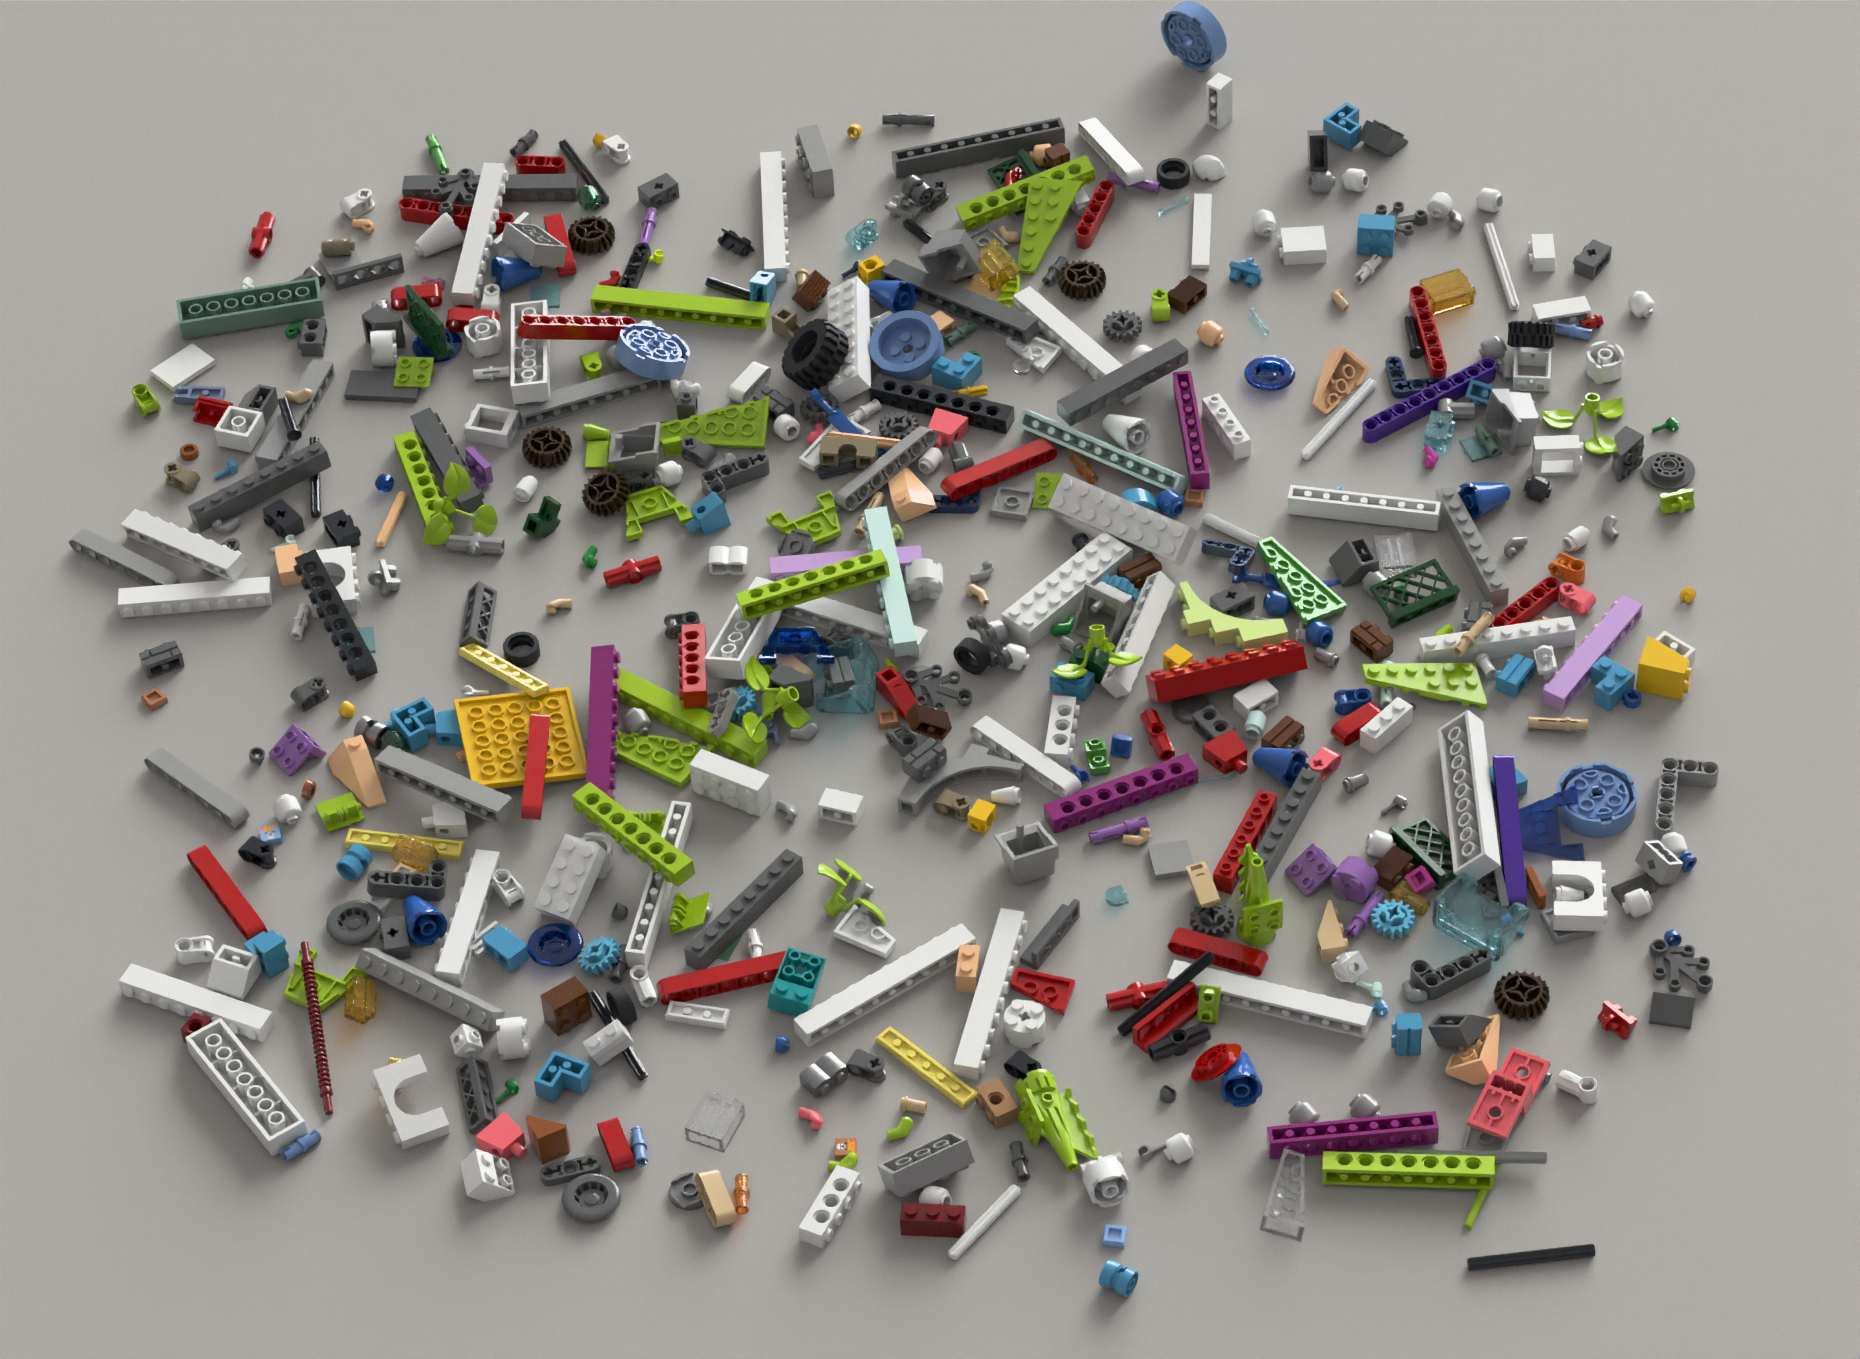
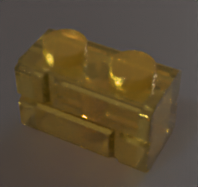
(414, 853)
(360, 999)

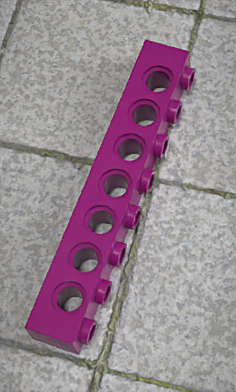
(1191, 430)
(1120, 793)
(1354, 1134)

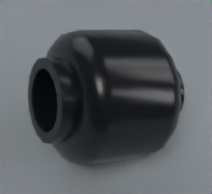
(1537, 488)

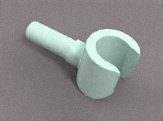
(289, 539)
(1376, 988)

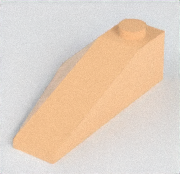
(1338, 378)
(910, 495)
(356, 770)
(1479, 1060)

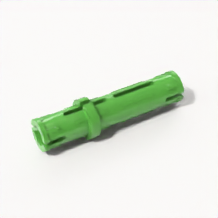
(436, 151)

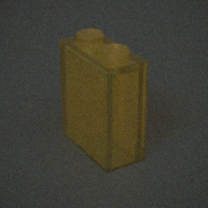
(996, 265)
(1448, 291)

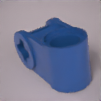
(1352, 700)

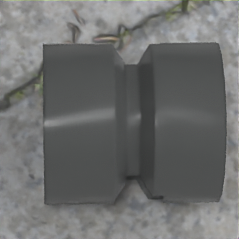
(918, 190)

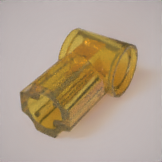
(1404, 892)

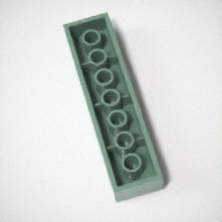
(250, 308)

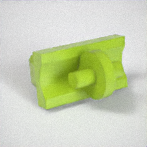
(1677, 501)
(1208, 1003)

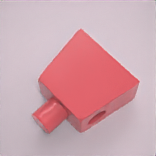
(949, 427)
(502, 1138)

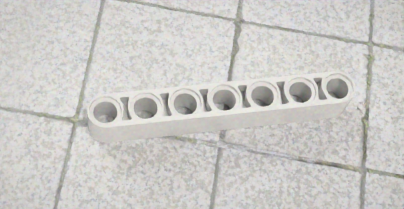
(1111, 151)
(1034, 762)

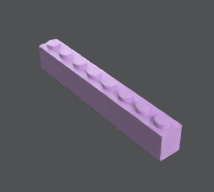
(788, 566)
(1601, 642)

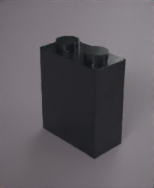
(1317, 150)

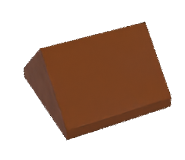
(548, 1138)

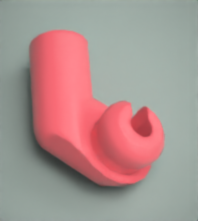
(819, 429)
(813, 1116)

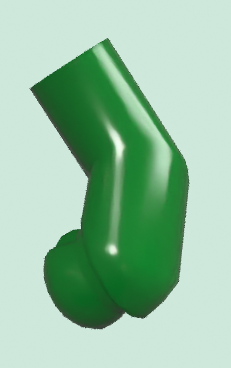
(293, 329)
(588, 557)
(1063, 628)

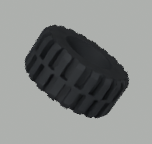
(815, 354)

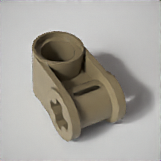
(180, 477)
(951, 804)

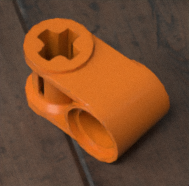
(1569, 569)

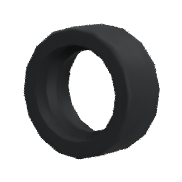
(1174, 182)
(517, 639)
(966, 661)
(621, 1005)

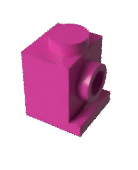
(1421, 880)

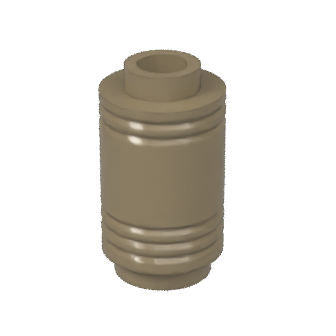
(337, 246)

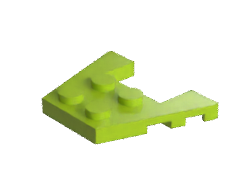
(650, 505)
(821, 525)
(328, 987)

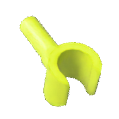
(657, 258)

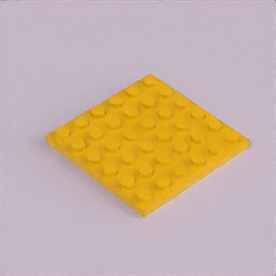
(497, 732)

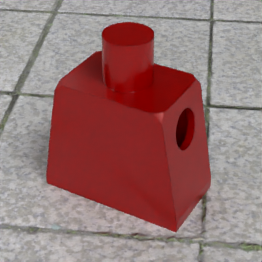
(1226, 753)

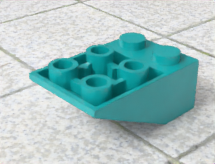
(796, 982)

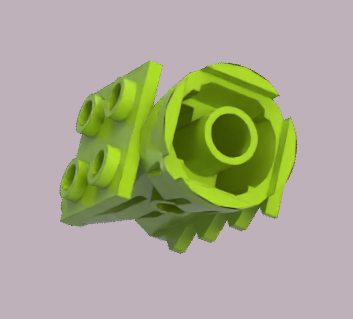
(1259, 915)
(1053, 1117)

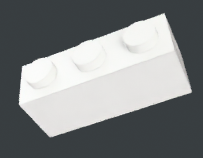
(1219, 101)
(1562, 311)
(1386, 725)

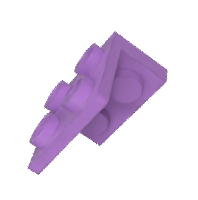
(479, 467)
(294, 749)
(1311, 869)

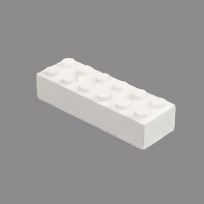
(737, 643)

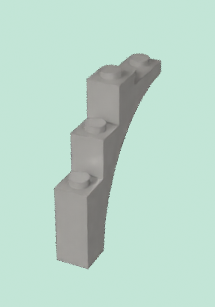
(974, 766)

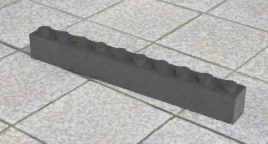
(976, 147)
(517, 188)
(965, 302)

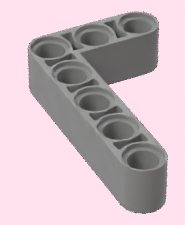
(1679, 772)

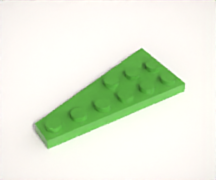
(1305, 591)

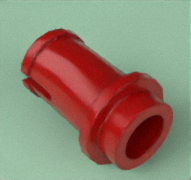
(1592, 322)

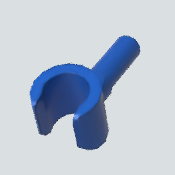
(1082, 775)

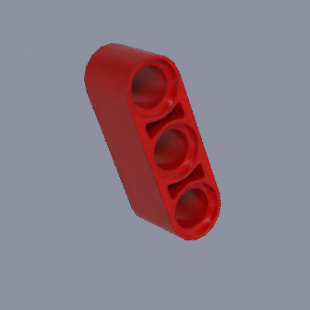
(539, 165)
(429, 293)
(459, 317)
(1348, 729)
(616, 1144)

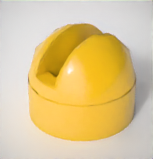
(852, 129)
(597, 139)
(1687, 594)
(346, 709)

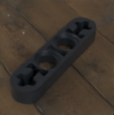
(645, 250)

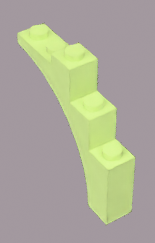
(1224, 629)

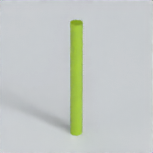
(1477, 1205)

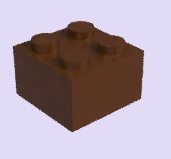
(566, 1006)

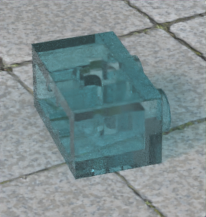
(1439, 430)

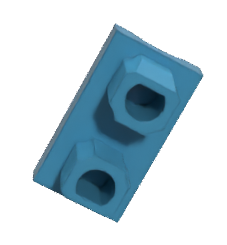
(1247, 270)

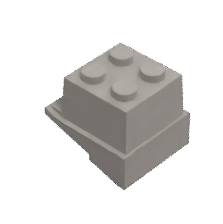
(950, 255)
(1511, 418)
(636, 447)
(1103, 606)
(1028, 852)

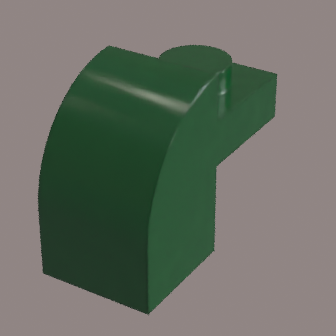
(545, 521)
(1097, 661)

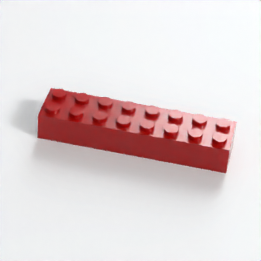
(1226, 671)

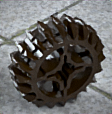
(591, 235)
(1082, 280)
(546, 447)
(604, 489)
(1521, 995)

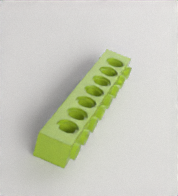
(1014, 196)
(418, 475)
(812, 585)
(633, 834)
(1408, 1170)

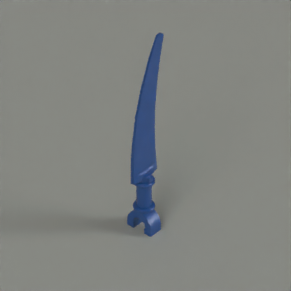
(836, 417)
(1269, 579)

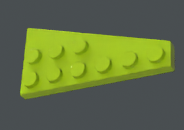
(1044, 214)
(725, 427)
(1431, 680)
(659, 755)

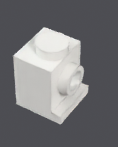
(1080, 203)

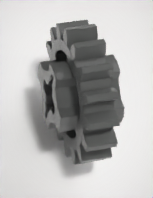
(1122, 326)
(815, 413)
(898, 425)
(1212, 920)

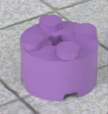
(1354, 879)

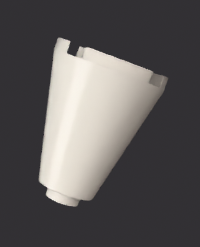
(439, 237)
(1128, 432)

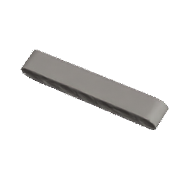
(885, 468)
(121, 559)
(197, 788)

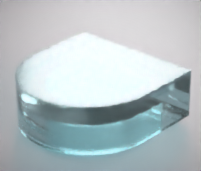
(1116, 896)

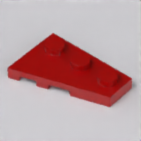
(1044, 988)

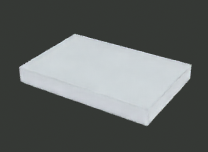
(183, 367)

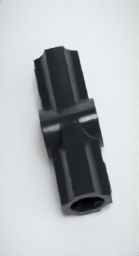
(1178, 1042)

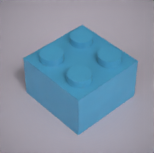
(1376, 235)

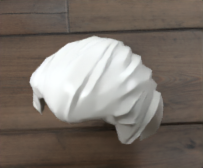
(1208, 167)
(684, 386)

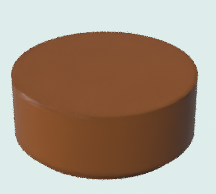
(189, 452)
(308, 789)

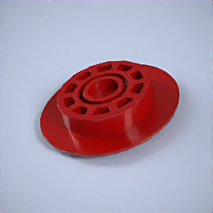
(1215, 1061)

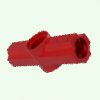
(262, 235)
(632, 571)
(1157, 734)
(1134, 996)

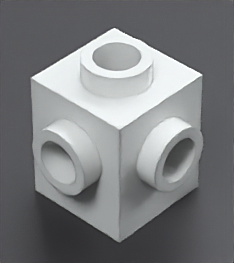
(1349, 966)
(466, 1041)

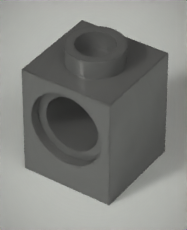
(686, 405)

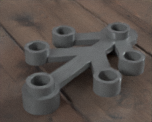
(463, 177)
(1419, 218)
(1003, 657)
(935, 686)
(1661, 951)

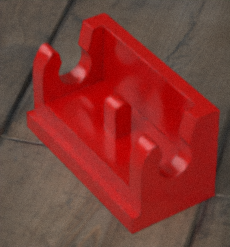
(209, 410)

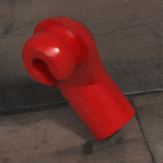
(1012, 176)

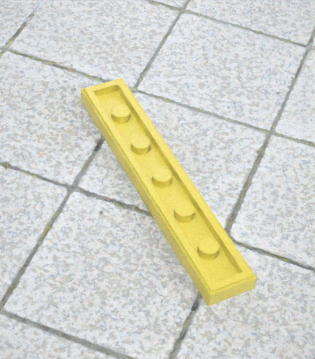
(504, 670)
(385, 842)
(926, 1067)

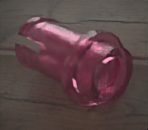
(439, 281)

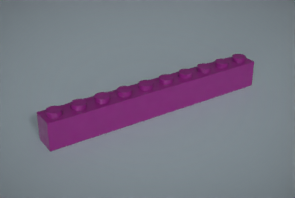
(603, 718)

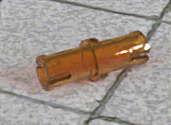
(1083, 468)
(741, 1194)

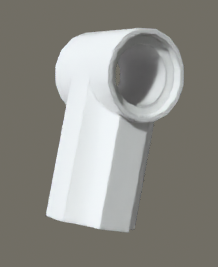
(642, 986)
(1584, 1087)

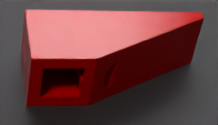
(895, 690)

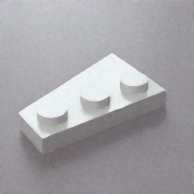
(1037, 351)
(863, 933)

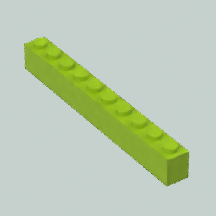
(681, 307)
(691, 721)

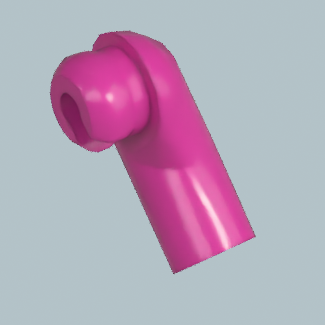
(1431, 455)

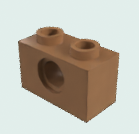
(997, 1103)

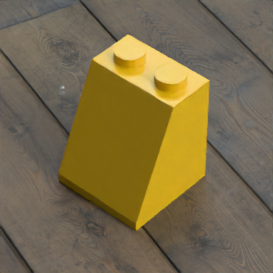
(1662, 671)

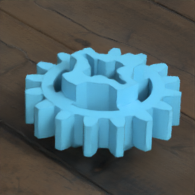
(1122, 584)
(746, 702)
(1393, 918)
(599, 955)

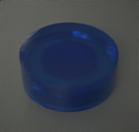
(384, 483)

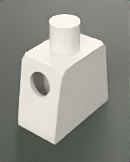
(447, 821)

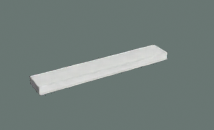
(1201, 231)

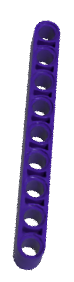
(1423, 402)
(1509, 829)

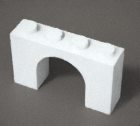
(340, 563)
(1585, 914)
(408, 1128)

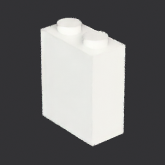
(1302, 245)

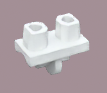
(1545, 661)

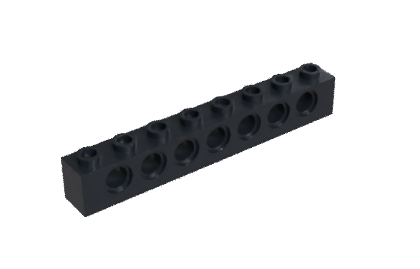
(926, 399)
(311, 563)

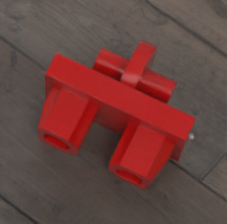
(1615, 1020)

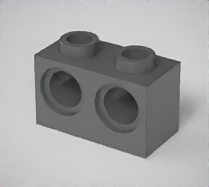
(313, 337)
(1210, 723)

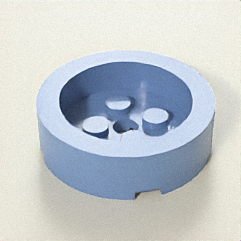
(1194, 35)
(903, 332)
(651, 352)
(1602, 814)

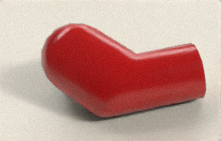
(613, 280)

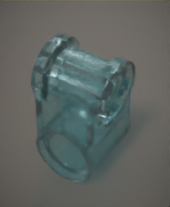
(862, 234)

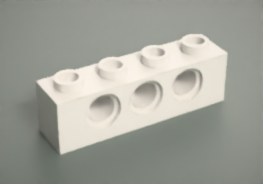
(1226, 427)
(1061, 728)
(830, 1206)

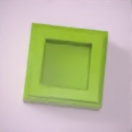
(672, 446)

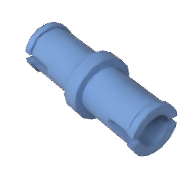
(1572, 331)
(300, 1145)
(638, 1146)

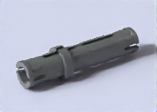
(906, 119)

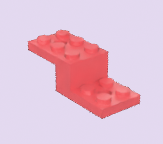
(1508, 1093)

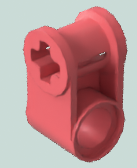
(1577, 599)
(1325, 762)

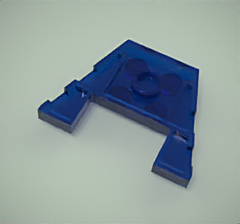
(795, 640)
(1542, 830)

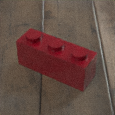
(933, 1220)

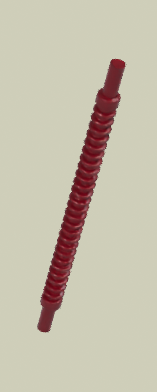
(316, 1027)

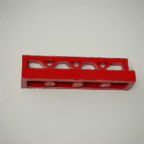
(1168, 1018)

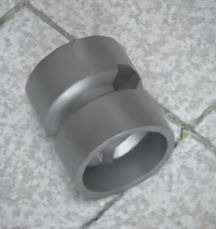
(371, 731)

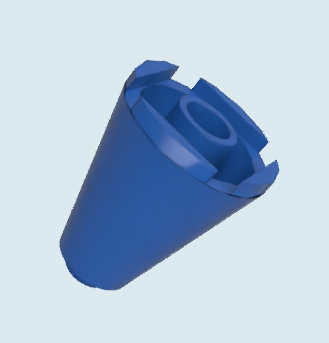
(512, 272)
(893, 295)
(1483, 497)
(1281, 763)
(423, 921)
(1241, 1083)

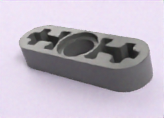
(557, 1179)

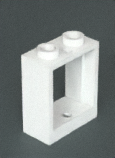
(1541, 358)
(488, 436)
(1560, 443)

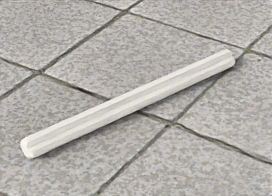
(1501, 266)
(1338, 419)

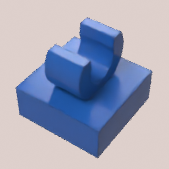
(1121, 745)

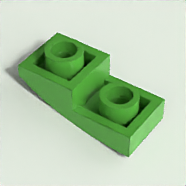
(1097, 756)

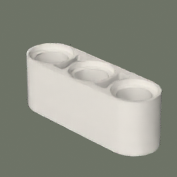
(749, 383)

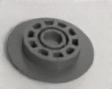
(1668, 470)
(355, 926)
(591, 1203)

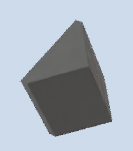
(1672, 1009)

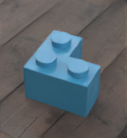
(1343, 126)
(957, 374)
(1611, 682)
(411, 722)
(271, 952)
(560, 1073)

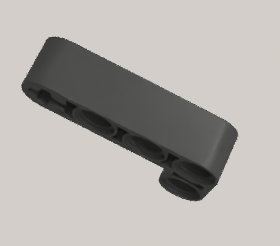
(735, 474)
(404, 884)
(1451, 975)

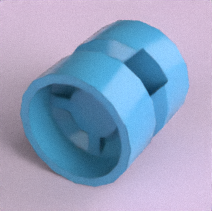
(354, 862)
(1120, 1279)

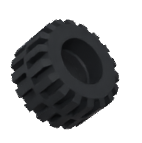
(1530, 334)

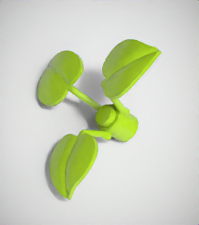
(1608, 409)
(456, 482)
(1097, 640)
(793, 713)
(837, 902)

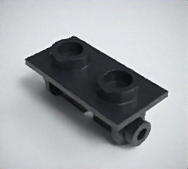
(741, 245)

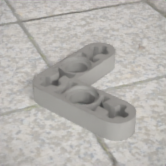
(722, 706)

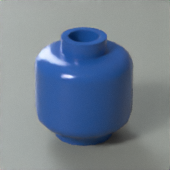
(1170, 502)
(1277, 603)
(1319, 634)

